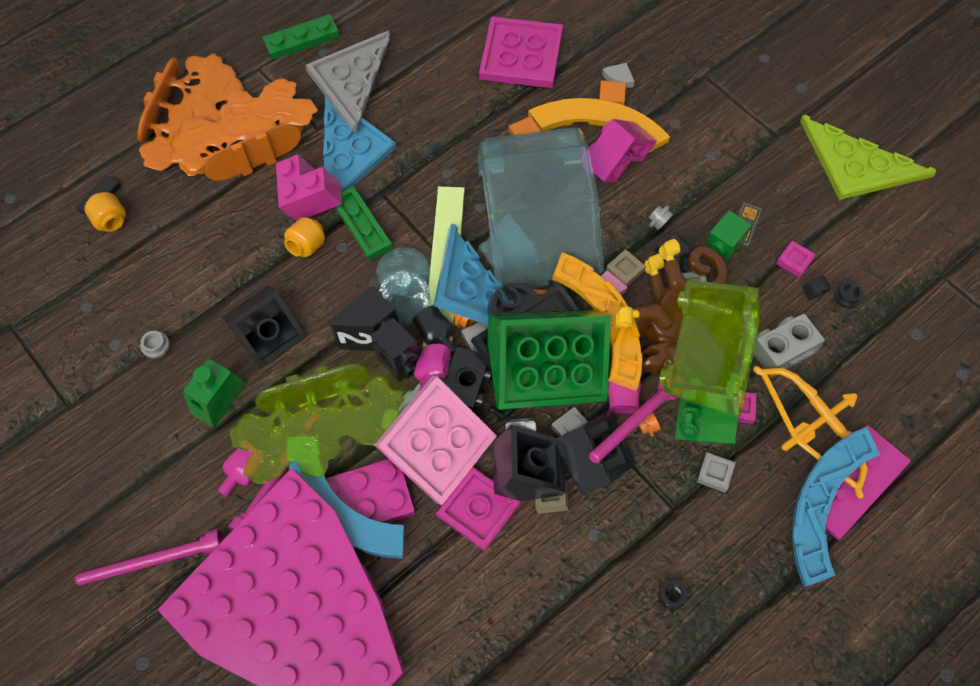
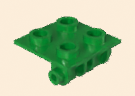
(705, 424)

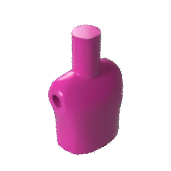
(432, 362)
(622, 399)
(234, 470)

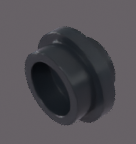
(849, 294)

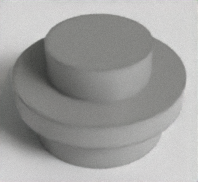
(660, 217)
(154, 344)

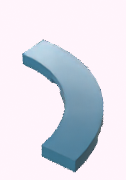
(816, 500)
(366, 534)

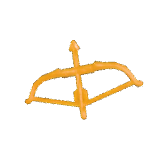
(806, 432)

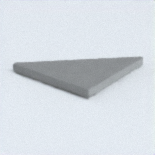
(349, 76)

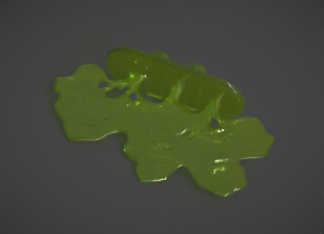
(314, 431)

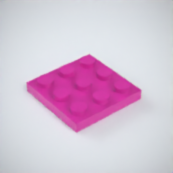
(521, 52)

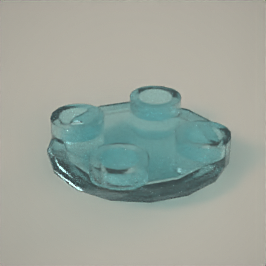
(403, 260)
(407, 294)

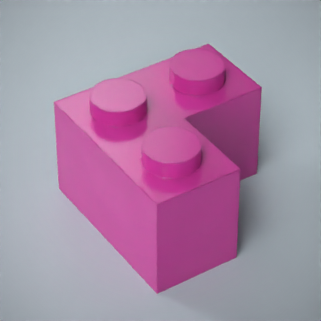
(617, 147)
(305, 189)

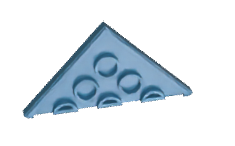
(351, 154)
(464, 282)

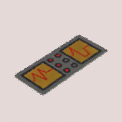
(751, 215)

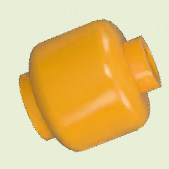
(105, 212)
(304, 237)

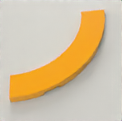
(595, 113)
(603, 297)

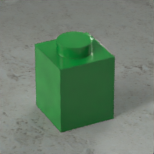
(728, 235)

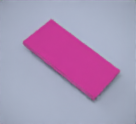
(881, 472)

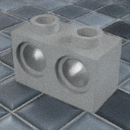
(790, 349)

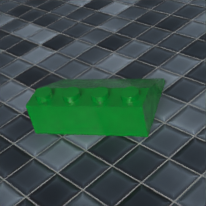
(549, 358)

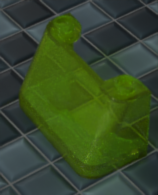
(714, 346)

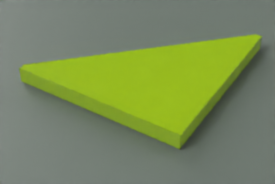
(858, 164)

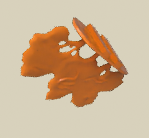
(214, 86)
(244, 120)

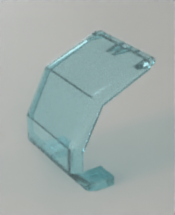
(540, 204)

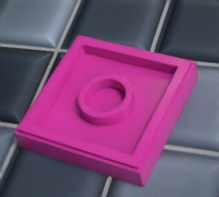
(476, 510)

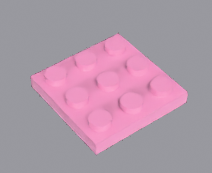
(436, 440)

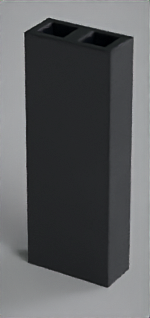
(107, 184)

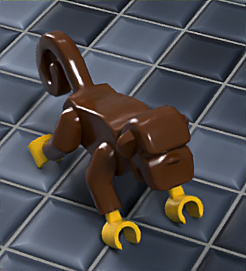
(664, 319)

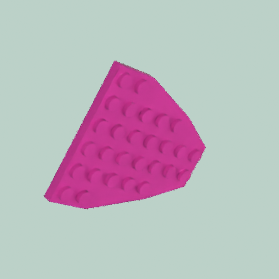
(288, 599)

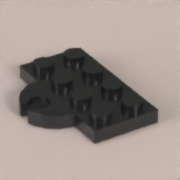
(525, 301)

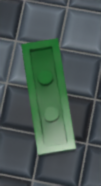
(301, 37)
(362, 225)

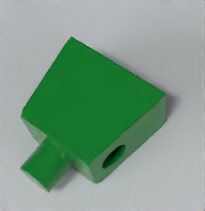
(212, 392)

